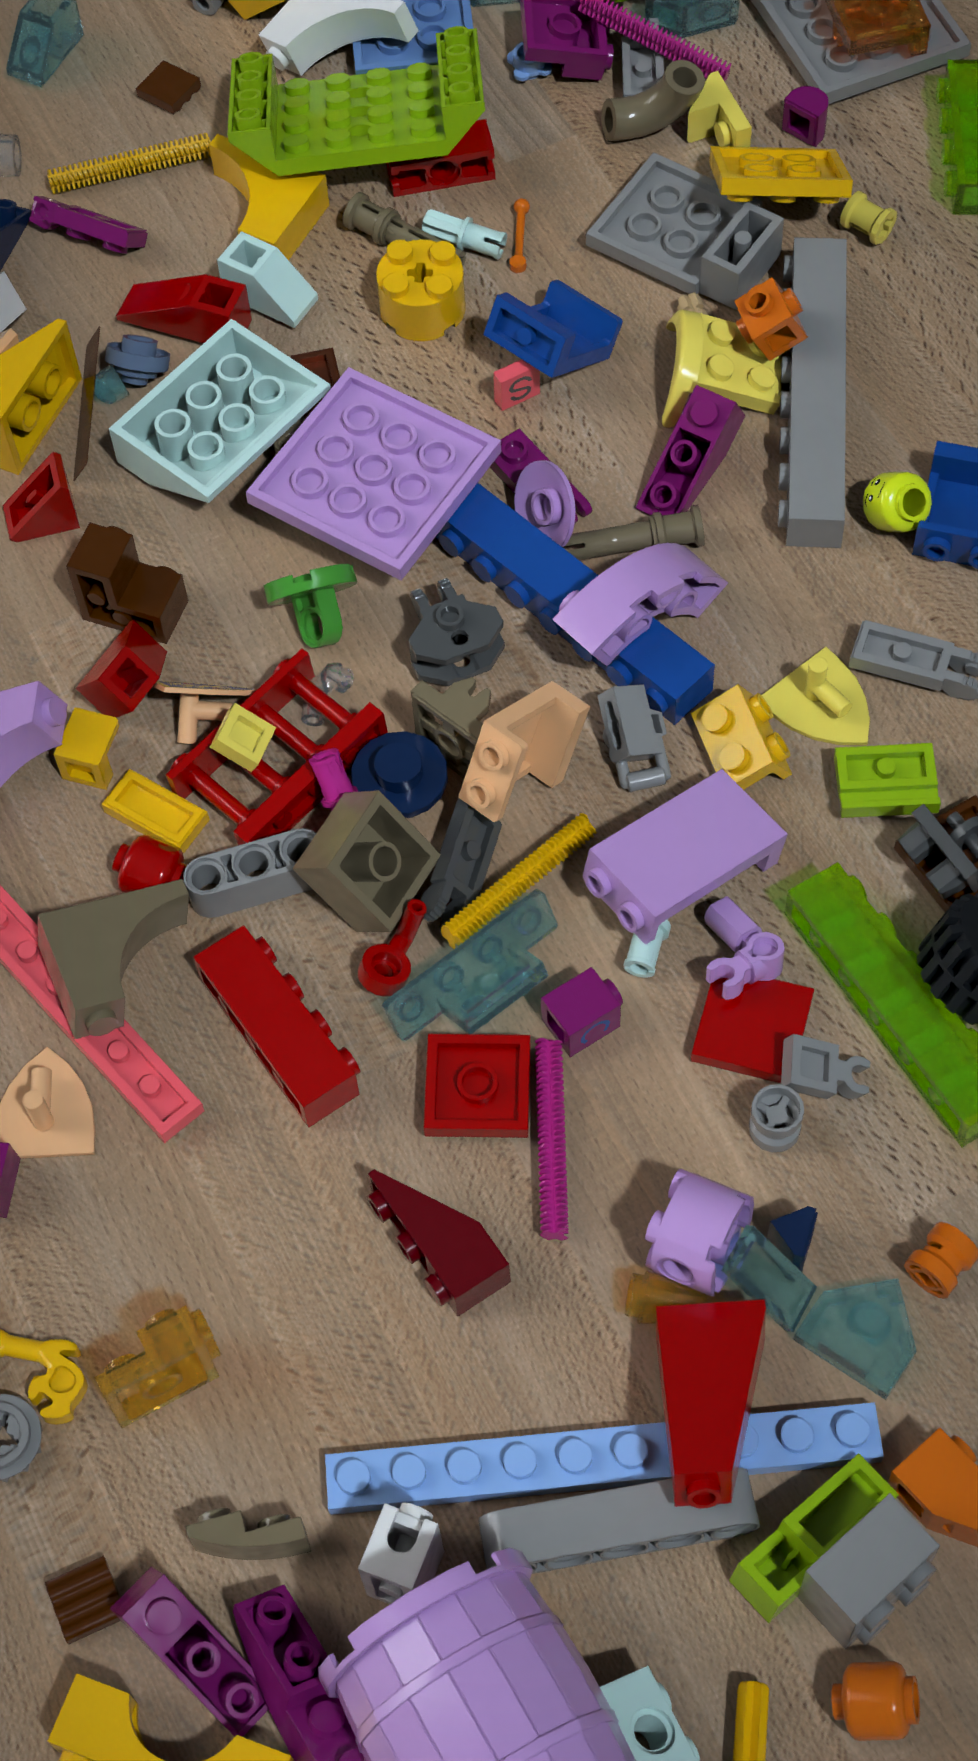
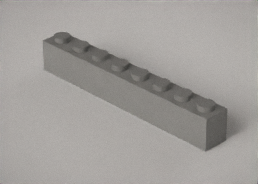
(815, 398)

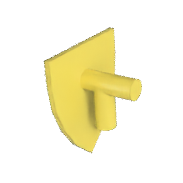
(822, 701)

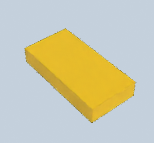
(155, 810)

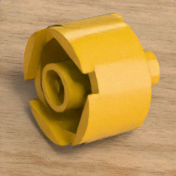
(421, 288)

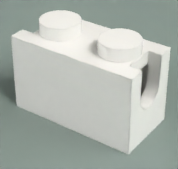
(401, 1552)

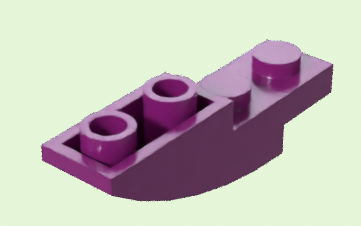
(286, 1667)

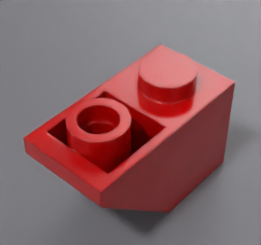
(124, 672)

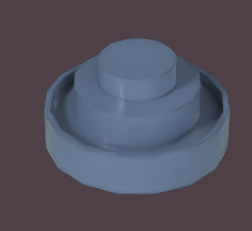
(137, 359)

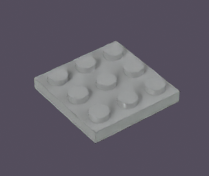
(664, 222)

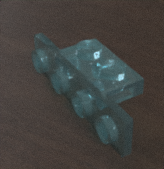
(479, 974)

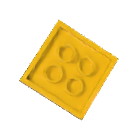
(780, 173)

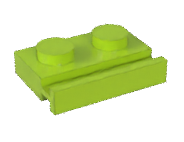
(886, 779)

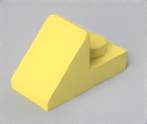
(718, 115)

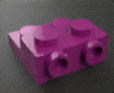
(562, 35)

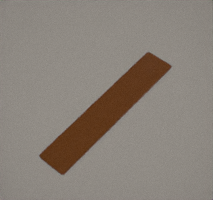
(86, 404)

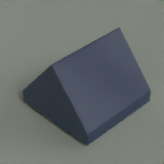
(793, 1234)

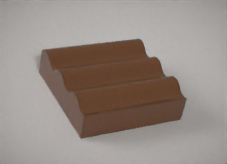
(168, 87)
(84, 1599)

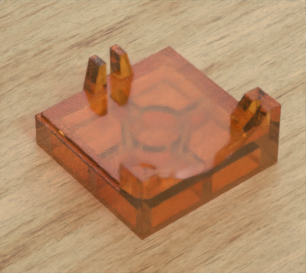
(879, 25)

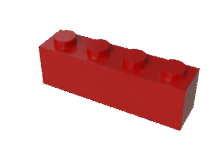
(277, 1025)

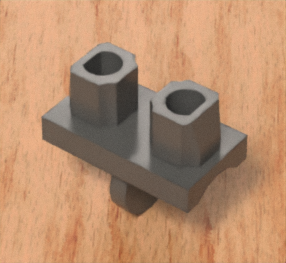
(928, 835)

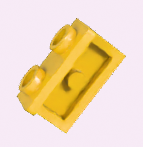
(741, 737)

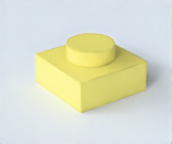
(243, 737)

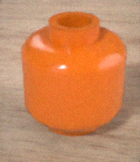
(876, 1701)

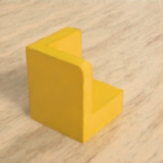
(85, 748)

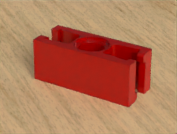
(465, 164)

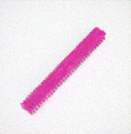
(652, 37)
(552, 1140)

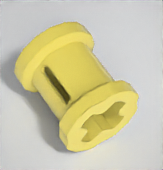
(868, 218)

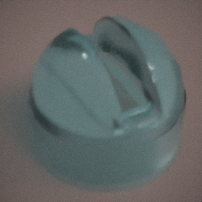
(109, 386)

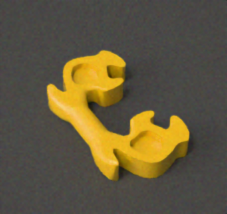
(63, 1381)

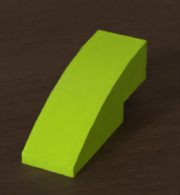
(775, 1568)

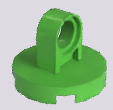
(314, 598)

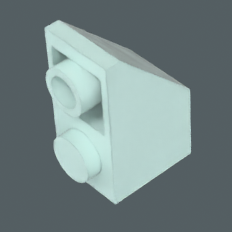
(270, 279)

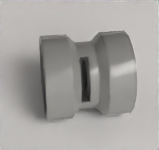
(778, 1106)

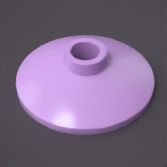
(546, 500)

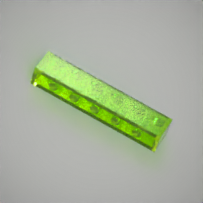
(890, 994)

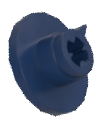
(404, 769)

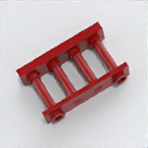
(294, 795)

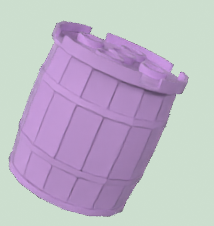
(472, 1676)

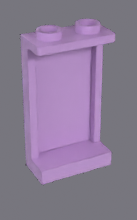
(681, 853)

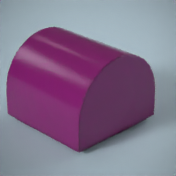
(806, 114)

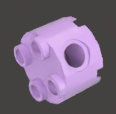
(697, 1231)

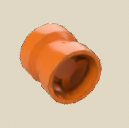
(943, 1258)

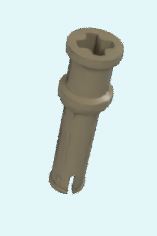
(383, 224)
(659, 529)

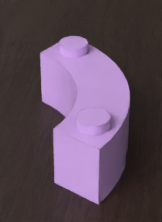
(628, 594)

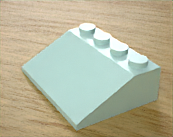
(215, 414)

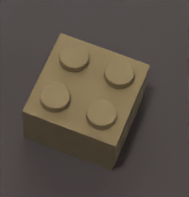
(367, 861)

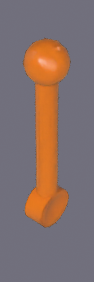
(518, 261)

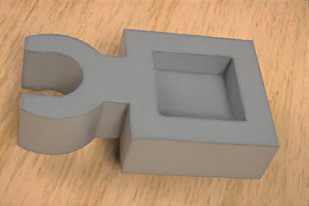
(817, 1071)

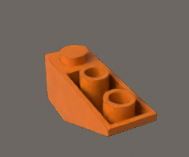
(941, 1486)

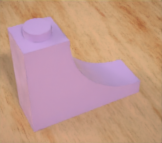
(29, 725)

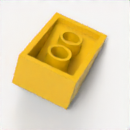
(34, 388)

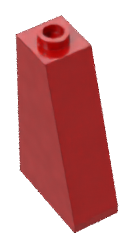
(708, 1386)

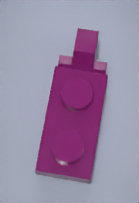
(85, 223)

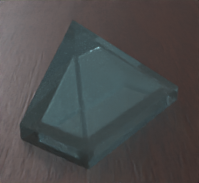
(769, 1275)

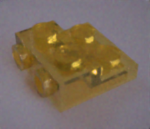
(174, 1363)

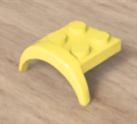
(720, 360)

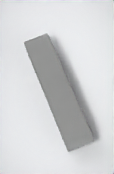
(613, 1525)

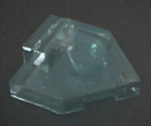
(862, 1333)

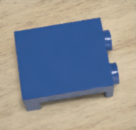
(556, 334)
(953, 520)

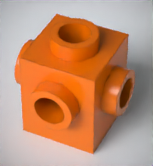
(770, 318)

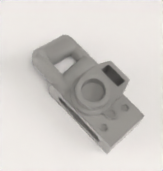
(634, 734)

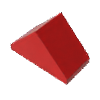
(42, 503)

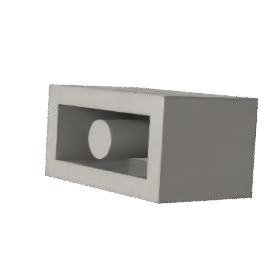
(741, 254)

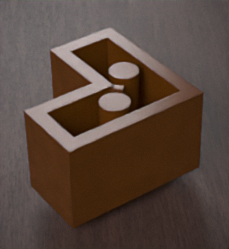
(118, 588)

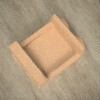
(524, 738)

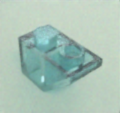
(692, 16)
(43, 39)

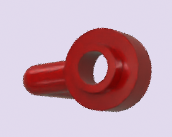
(392, 958)

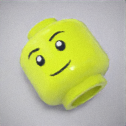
(897, 501)

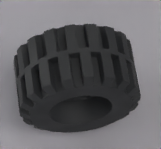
(951, 958)

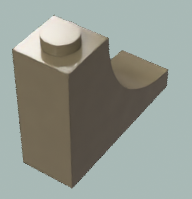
(95, 942)

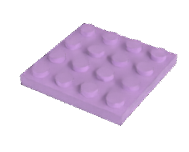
(374, 473)

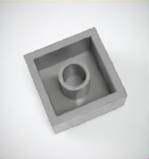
(868, 1571)

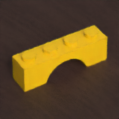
(104, 1726)

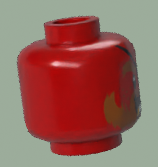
(147, 863)

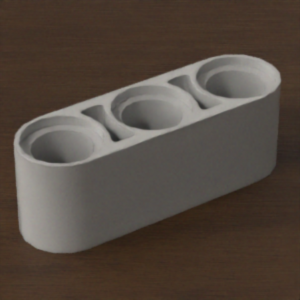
(230, 869)

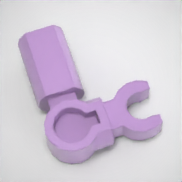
(756, 955)

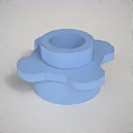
(525, 69)

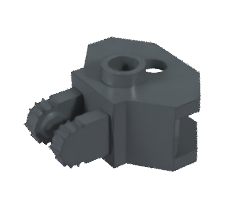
(450, 634)

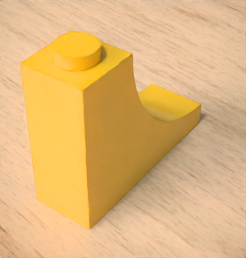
(279, 207)

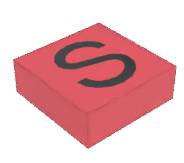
(515, 384)

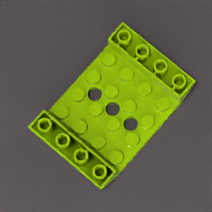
(356, 117)

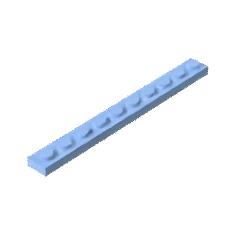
(585, 1459)

